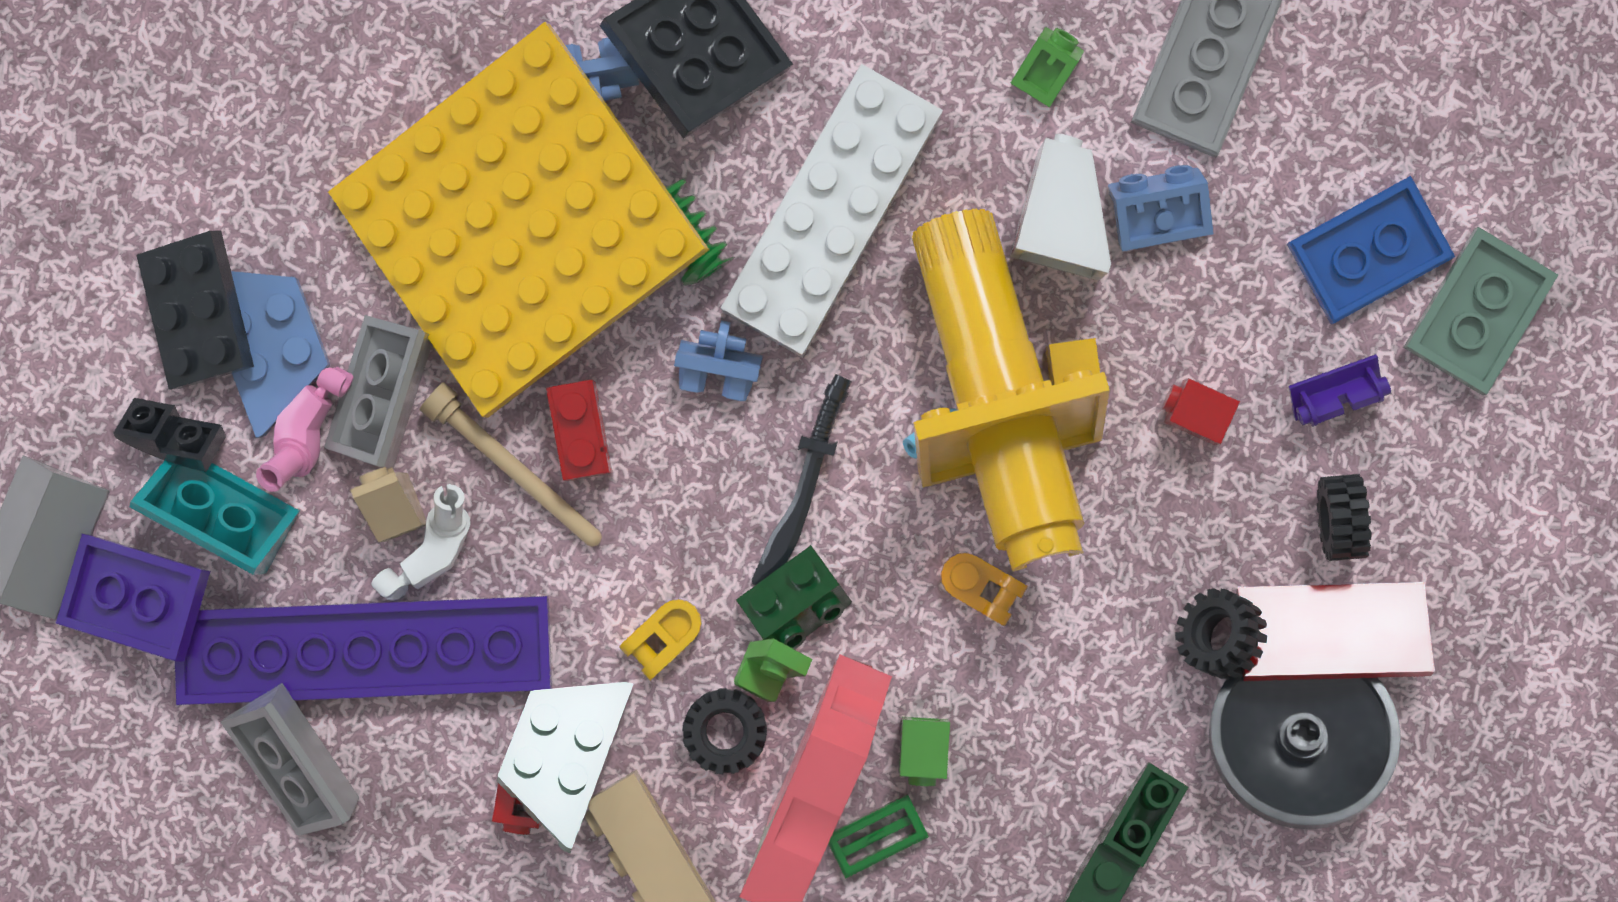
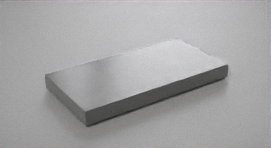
(1204, 70)

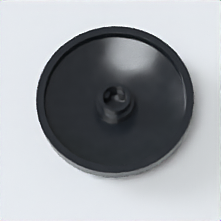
(1305, 747)

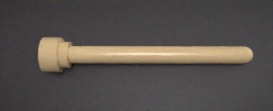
(446, 408)

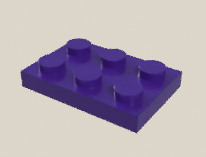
(133, 597)

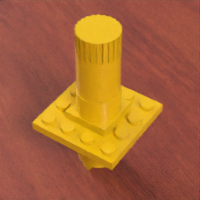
(1007, 418)

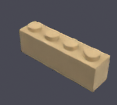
(644, 843)

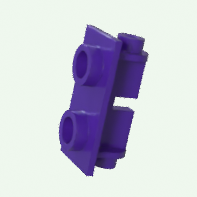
(1323, 395)

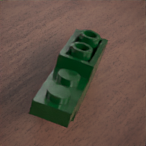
(1127, 837)

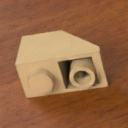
(388, 503)

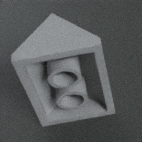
(379, 402)
(41, 534)
(292, 762)

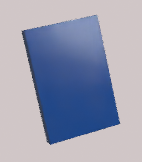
(1370, 250)

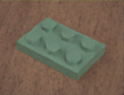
(1480, 311)

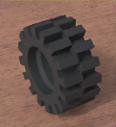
(1343, 517)
(1242, 640)
(718, 759)

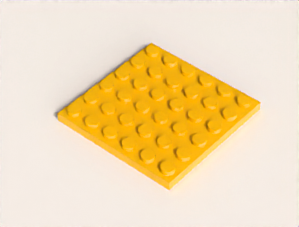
(517, 220)

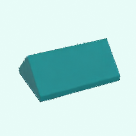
(218, 513)

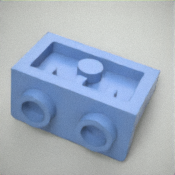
(1161, 207)

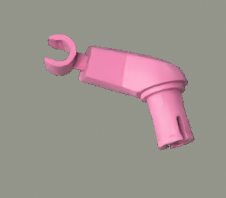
(299, 430)

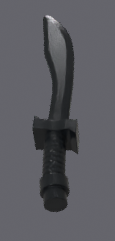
(790, 526)

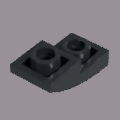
(165, 435)

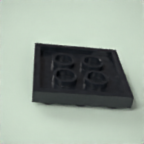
(696, 55)

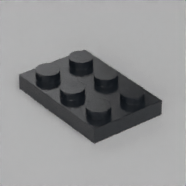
(195, 310)

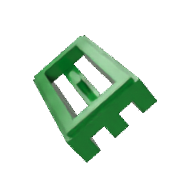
(911, 818)

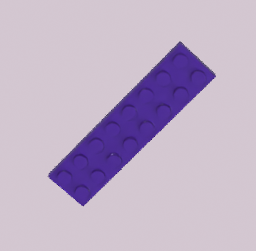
(368, 650)

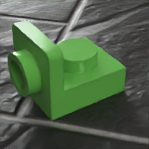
(1048, 65)
(768, 666)

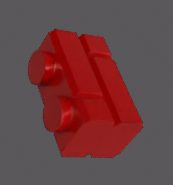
(579, 430)

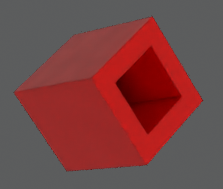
(1199, 410)

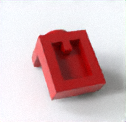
(506, 812)

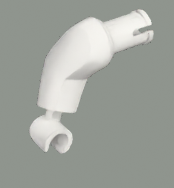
(443, 539)

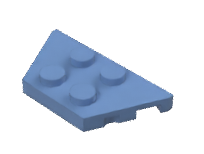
(282, 346)

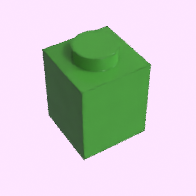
(924, 750)

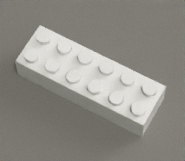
(831, 210)

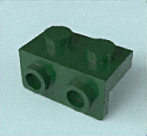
(795, 600)

